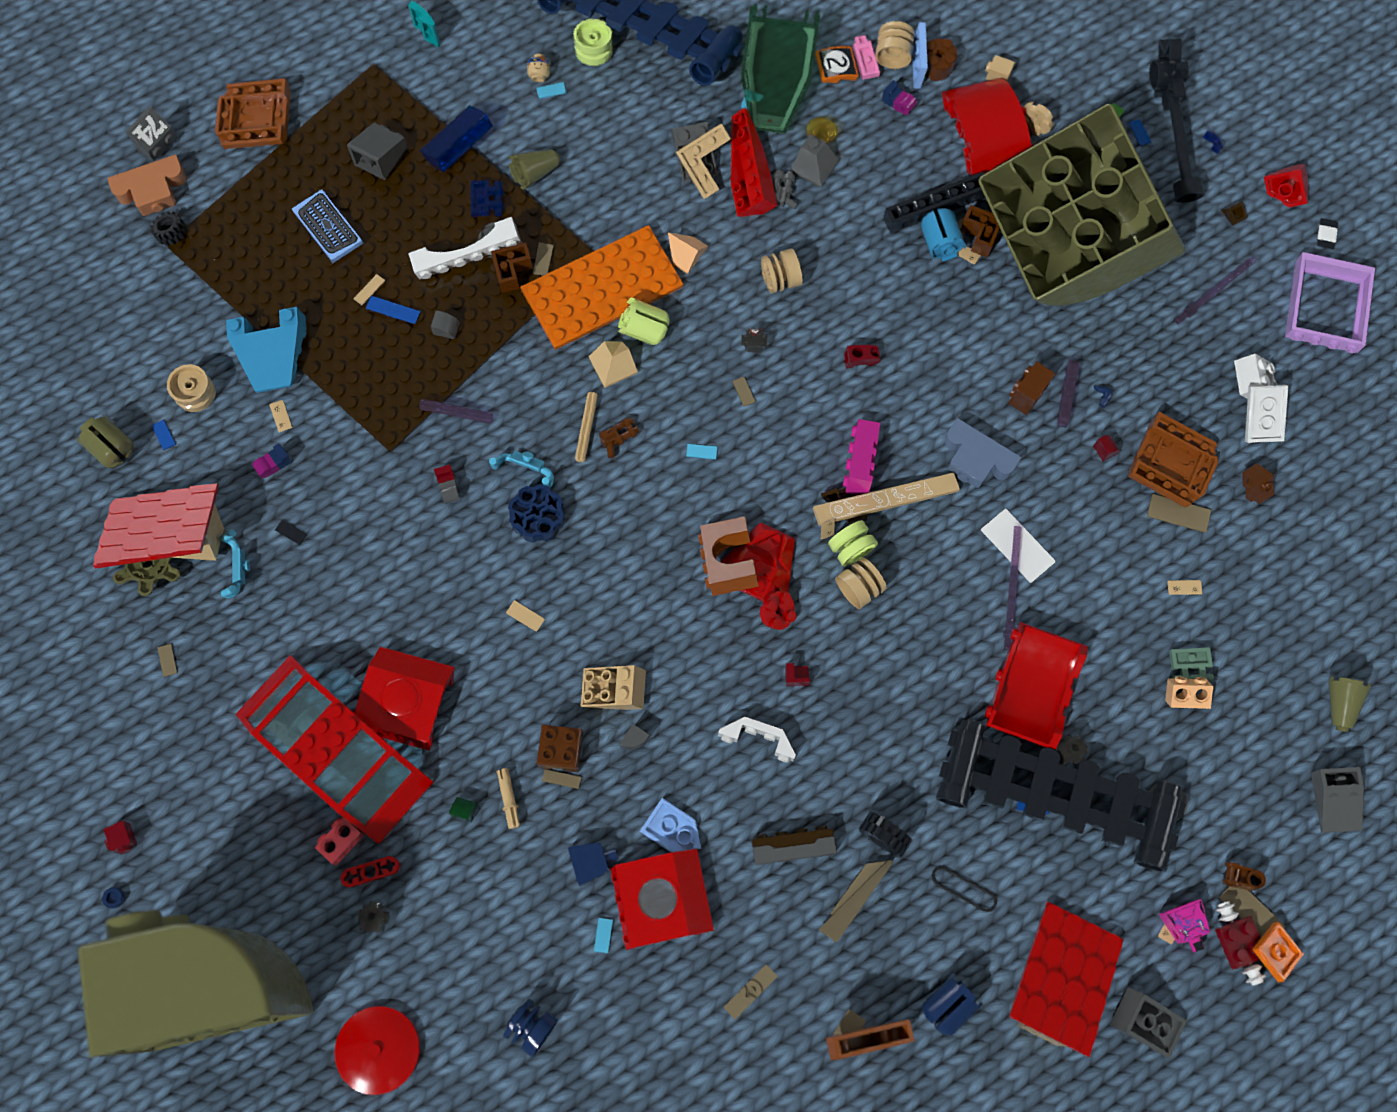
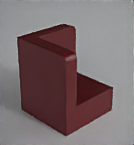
(796, 675)

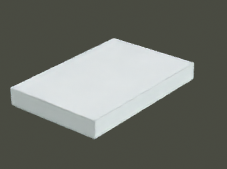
(1266, 413)

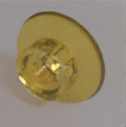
(822, 129)

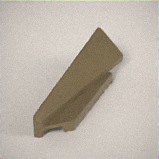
(854, 899)

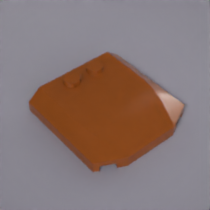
(253, 114)
(1174, 460)

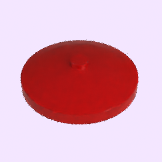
(377, 1050)

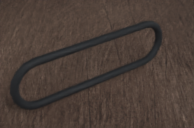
(969, 882)

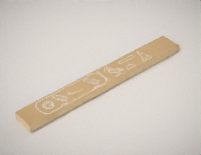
(886, 498)

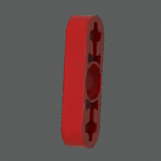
(354, 871)

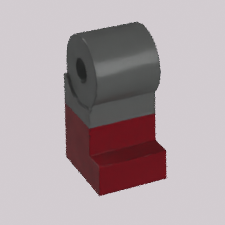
(447, 483)

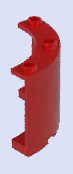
(989, 123)
(1035, 685)

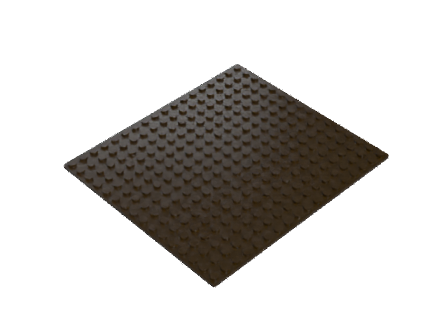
(267, 261)

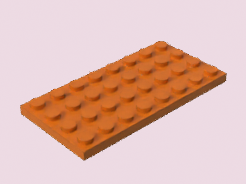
(598, 285)

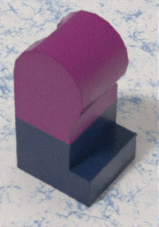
(898, 98)
(271, 462)

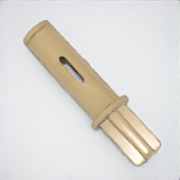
(508, 798)

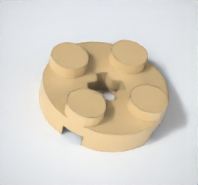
(1038, 119)

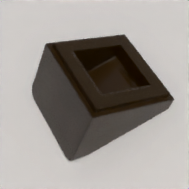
(1235, 212)

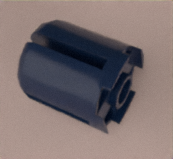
(959, 1012)

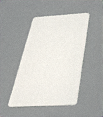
(1032, 556)

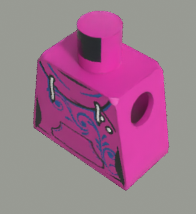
(1187, 923)

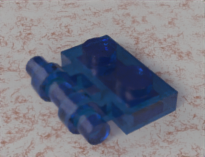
(480, 198)

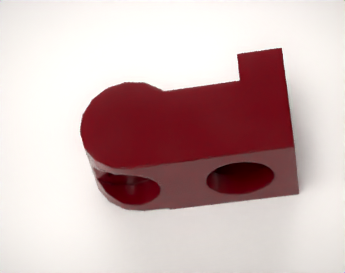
(861, 355)

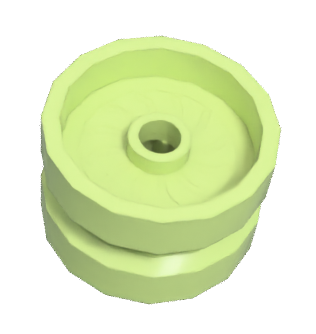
(593, 42)
(852, 543)

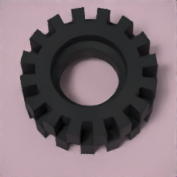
(168, 228)

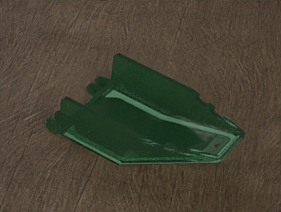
(777, 68)

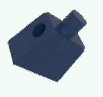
(590, 861)

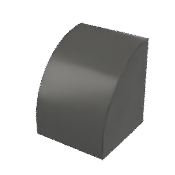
(445, 325)
(634, 738)

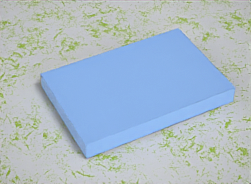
(919, 55)

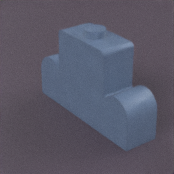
(978, 455)

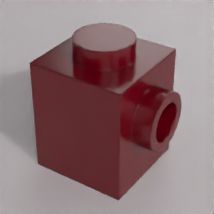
(120, 837)

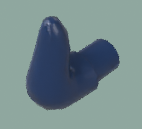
(1107, 395)

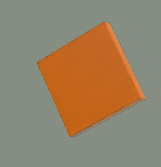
(1278, 952)

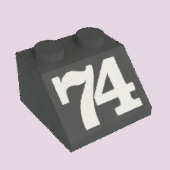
(151, 134)

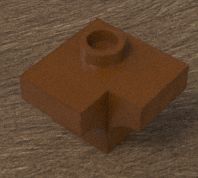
(1258, 483)

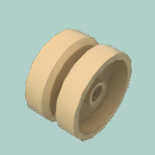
(191, 388)

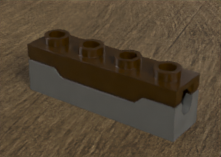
(793, 846)

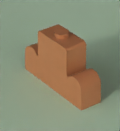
(149, 185)

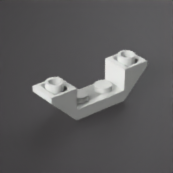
(731, 733)

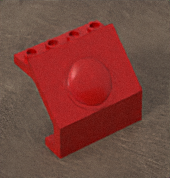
(403, 696)

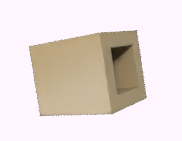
(999, 68)

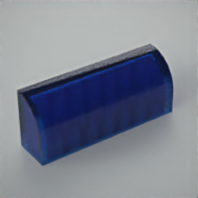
(456, 138)

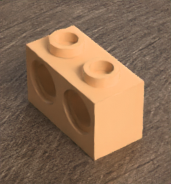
(1188, 696)

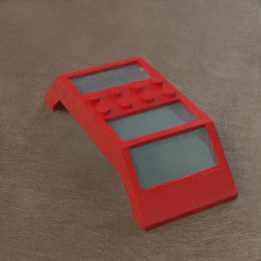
(333, 750)

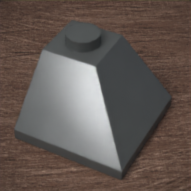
(814, 161)

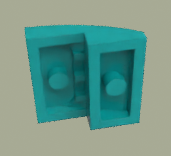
(424, 22)

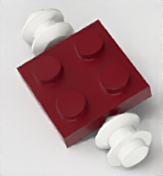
(1238, 940)

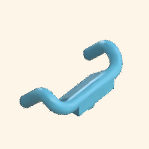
(526, 460)
(239, 565)

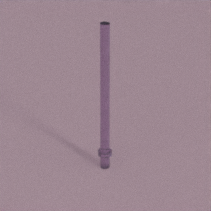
(1012, 586)

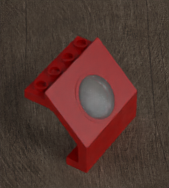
(661, 898)

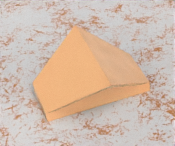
(685, 251)

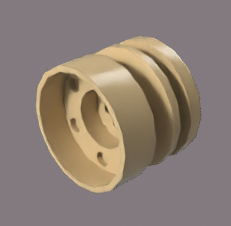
(895, 45)
(781, 271)
(860, 583)

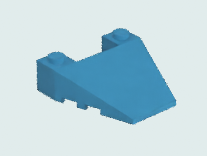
(269, 354)

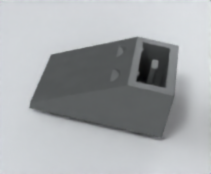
(685, 135)
(1339, 799)

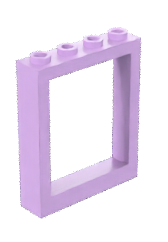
(1338, 270)

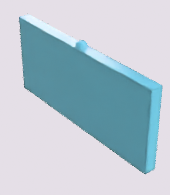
(551, 90)
(701, 451)
(603, 935)

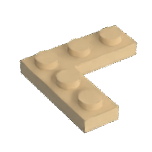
(691, 159)

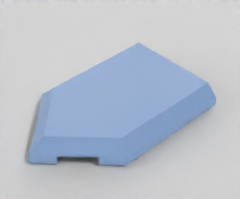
(671, 828)

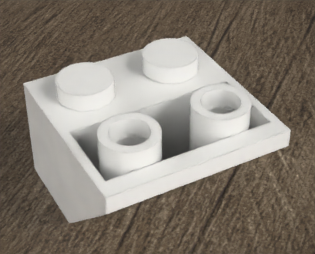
(1253, 371)

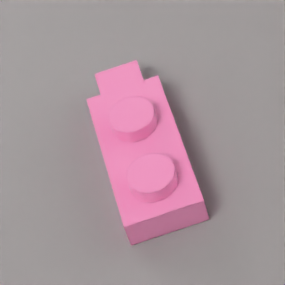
(865, 58)

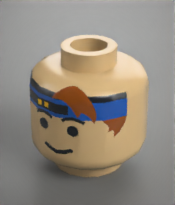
(538, 68)

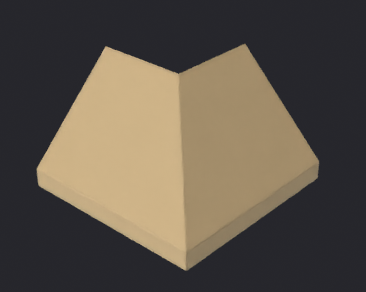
(613, 362)

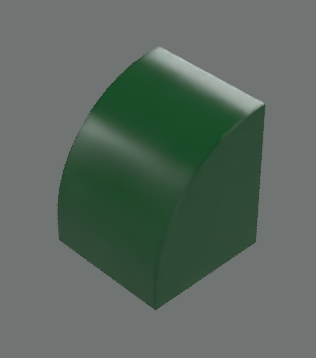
(463, 809)

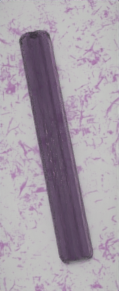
(456, 411)

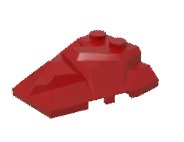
(772, 560)

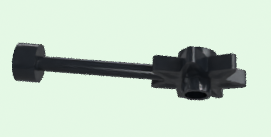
(1168, 78)

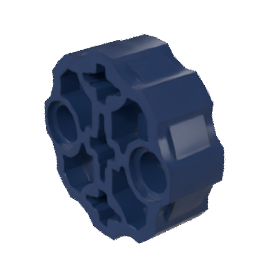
(548, 515)

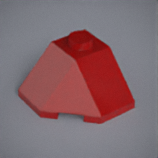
(1288, 185)

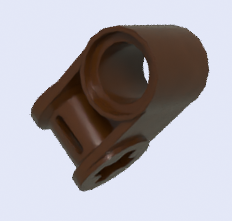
(1239, 877)

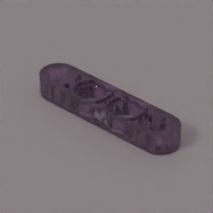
(1067, 393)

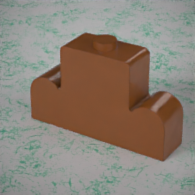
(869, 1039)

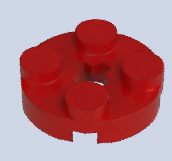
(786, 613)

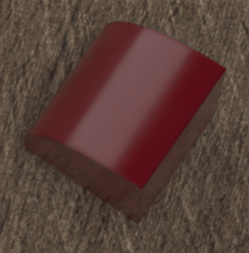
(1106, 447)

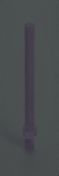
(1192, 309)

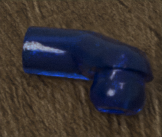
(1215, 140)

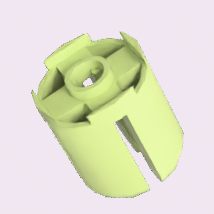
(644, 322)

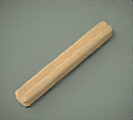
(586, 427)

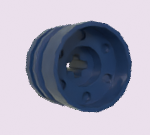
(530, 1027)

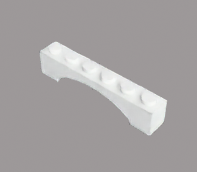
(427, 263)

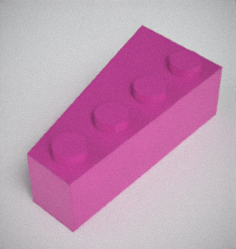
(862, 457)

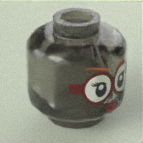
(754, 340)

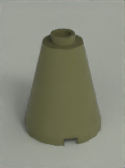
(532, 166)
(1346, 701)

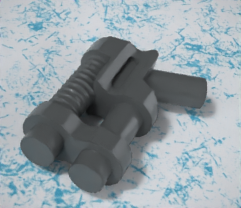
(783, 193)

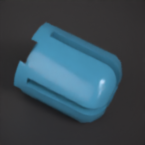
(941, 247)

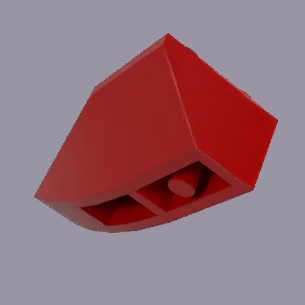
(750, 171)

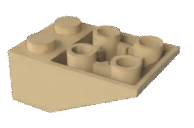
(613, 687)

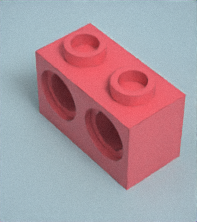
(342, 845)

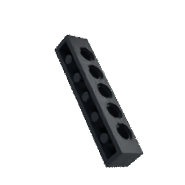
(949, 197)

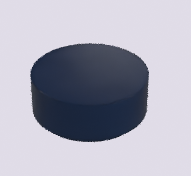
(113, 897)

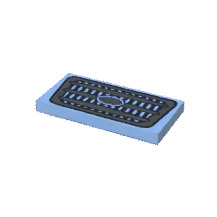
(327, 226)

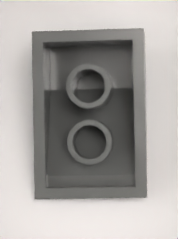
(1148, 1022)

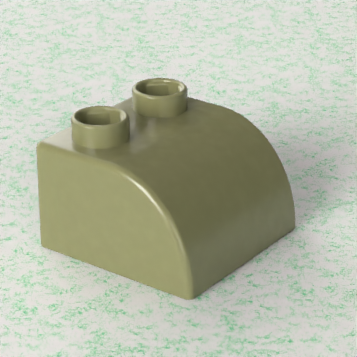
(1081, 212)
(181, 983)

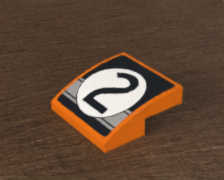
(836, 64)

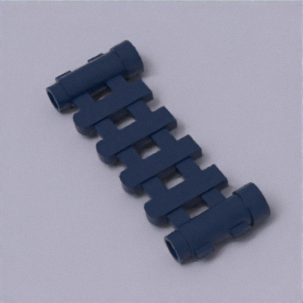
(707, 61)

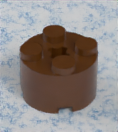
(940, 59)

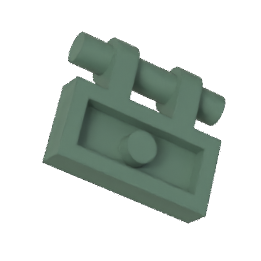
(1191, 659)

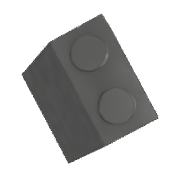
(377, 150)

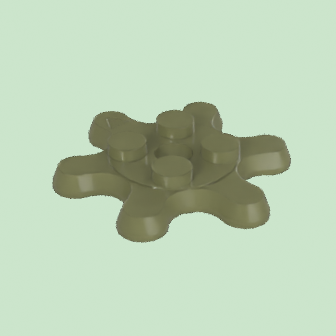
(147, 576)

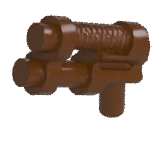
(611, 437)

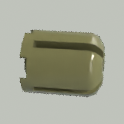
(96, 430)

